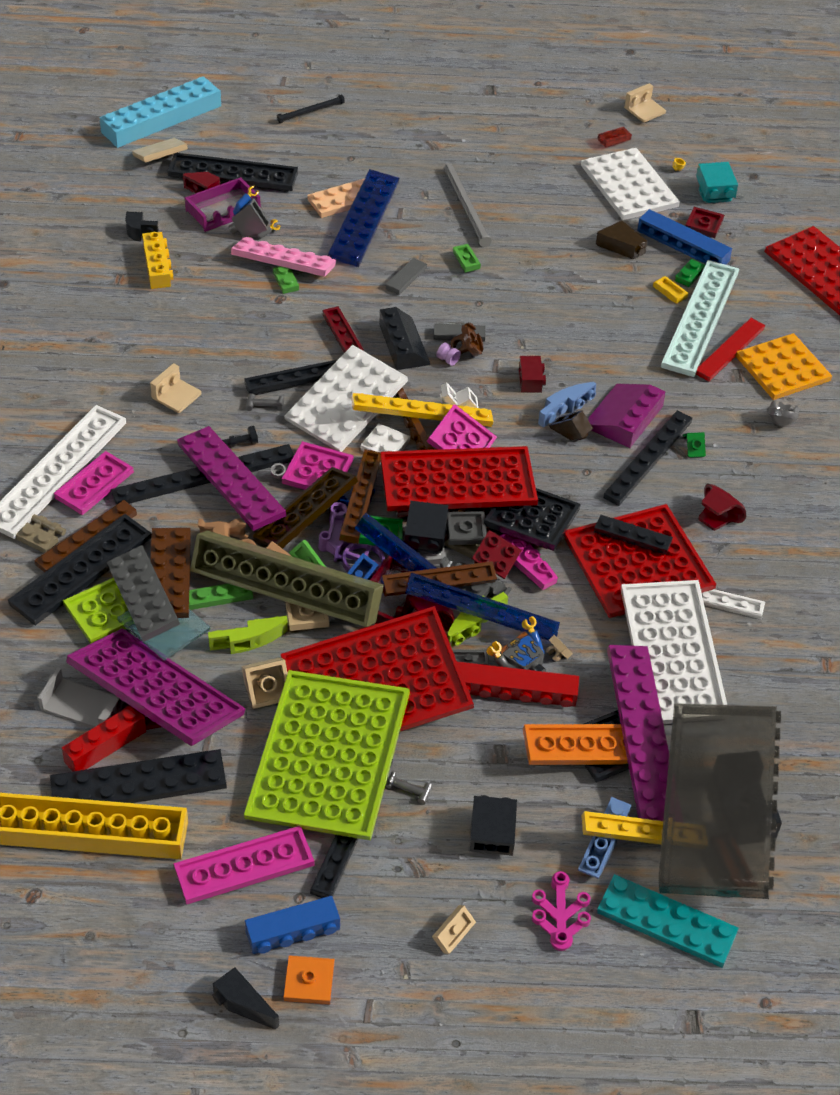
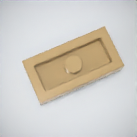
(454, 929)

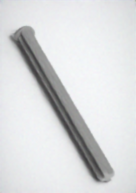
(484, 239)

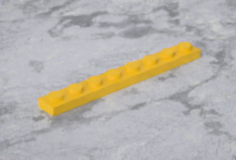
(414, 408)

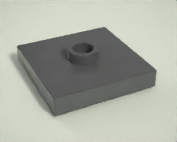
(466, 528)

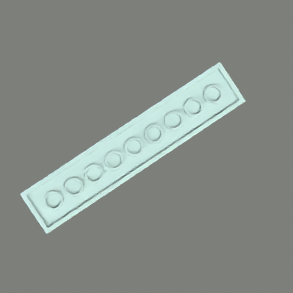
(700, 318)

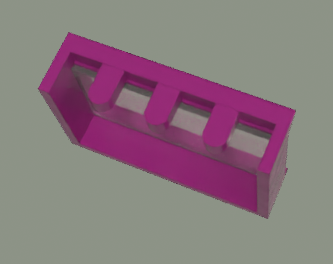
(216, 205)

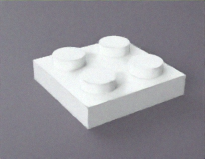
(385, 439)

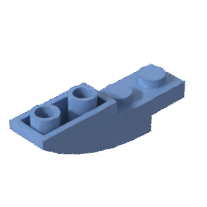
(566, 400)
(601, 847)

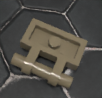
(36, 537)

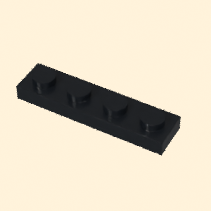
(633, 534)

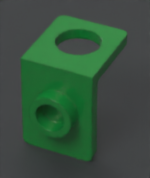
(695, 444)

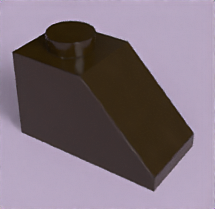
(572, 425)

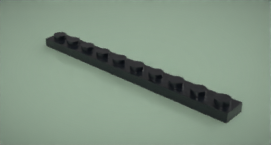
(194, 477)

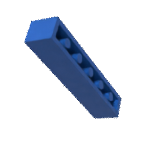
(683, 238)

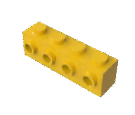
(157, 260)

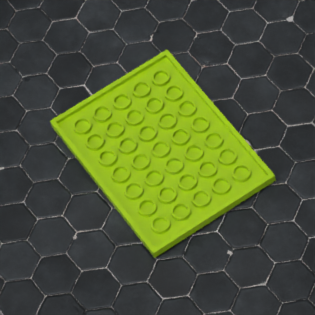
(328, 755)

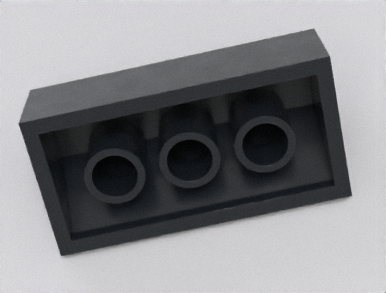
(402, 339)

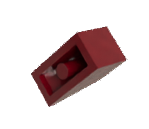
(200, 181)

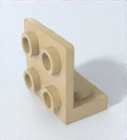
(641, 105)
(172, 391)

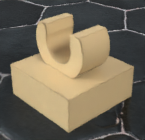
(559, 647)

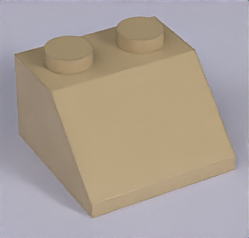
(265, 681)

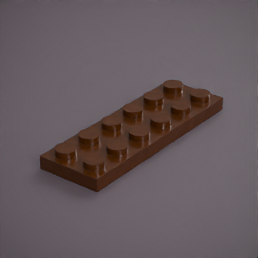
(172, 565)

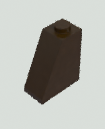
(622, 240)

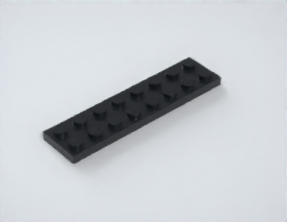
(253, 173)
(78, 569)
(144, 779)

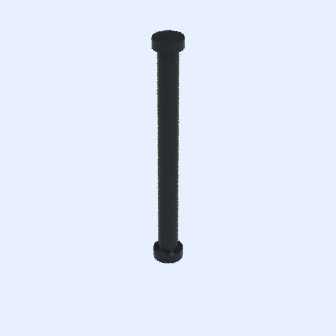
(281, 117)

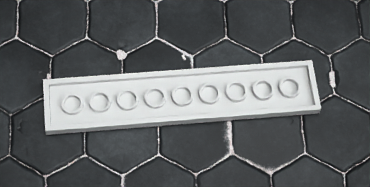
(57, 468)

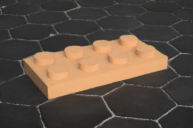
(335, 199)

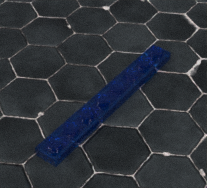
(478, 605)

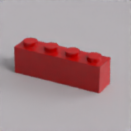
(104, 739)

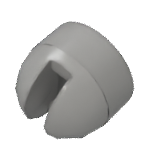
(276, 469)

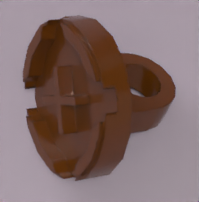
(470, 340)

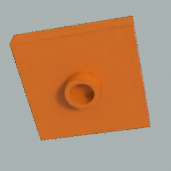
(309, 980)

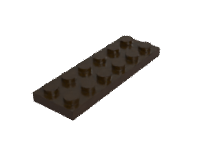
(307, 507)

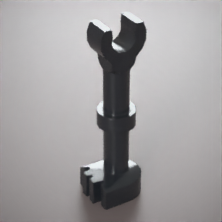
(251, 436)

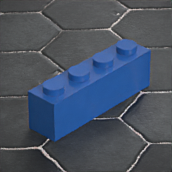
(292, 925)

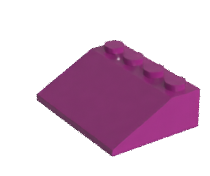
(627, 412)

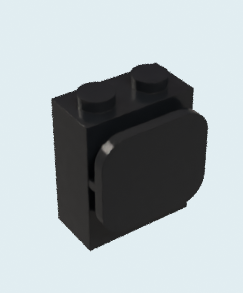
(426, 527)
(493, 825)

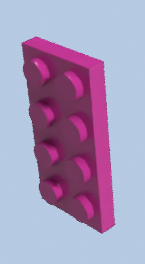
(93, 482)

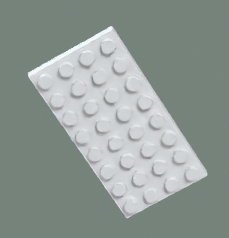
(679, 641)

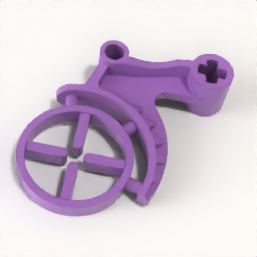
(330, 541)

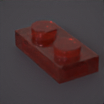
(614, 137)

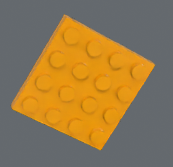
(783, 366)

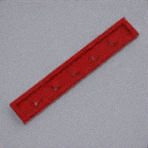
(729, 349)

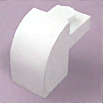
(462, 398)

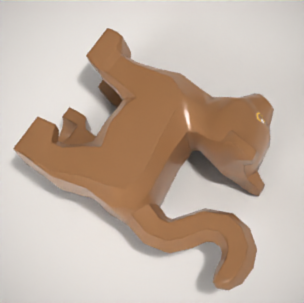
(233, 528)

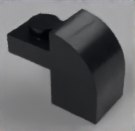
(137, 225)

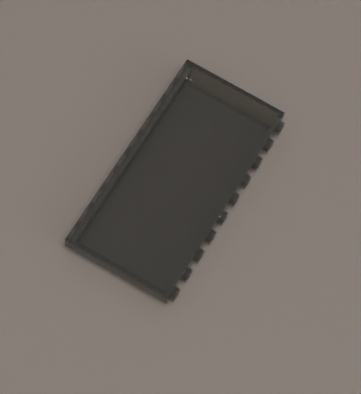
(720, 801)

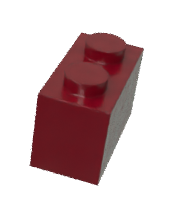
(531, 374)

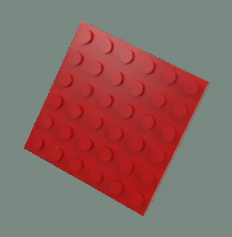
(614, 562)

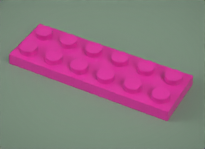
(243, 864)

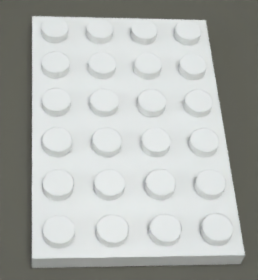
(629, 183)
(327, 406)

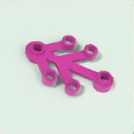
(560, 913)

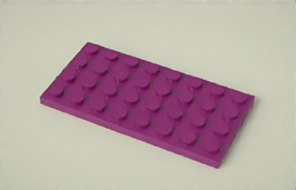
(156, 686)

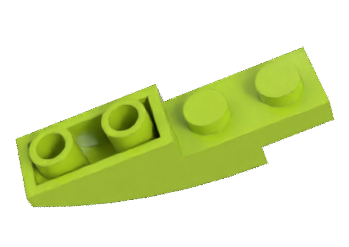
(469, 625)
(255, 635)

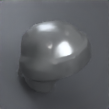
(782, 415)

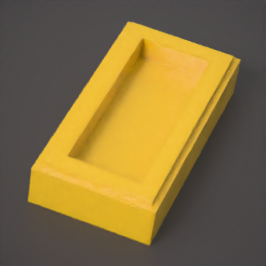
(670, 289)

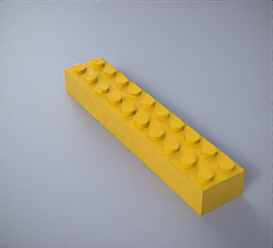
(92, 826)

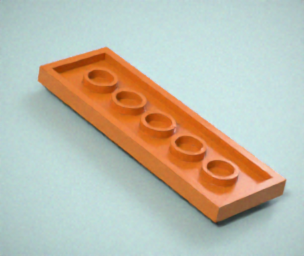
(574, 744)

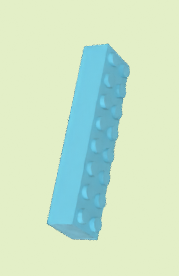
(160, 111)

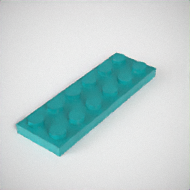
(668, 920)

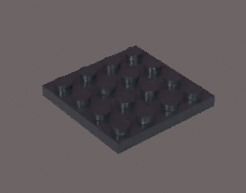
(535, 524)

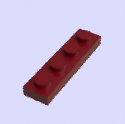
(341, 328)

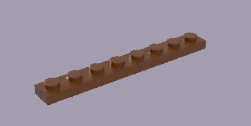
(360, 496)

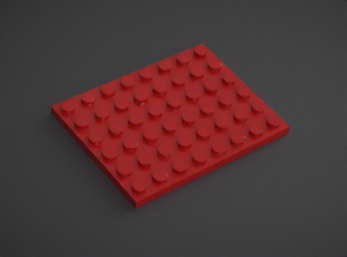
(397, 653)

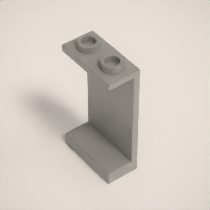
(77, 701)

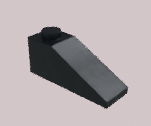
(242, 999)

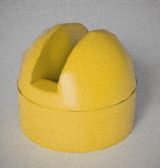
(678, 164)

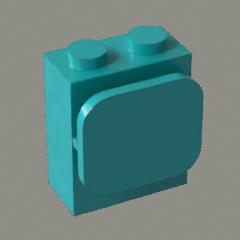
(716, 182)

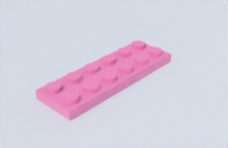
(284, 257)

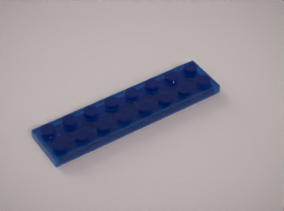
(363, 218)

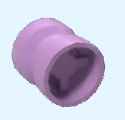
(449, 354)

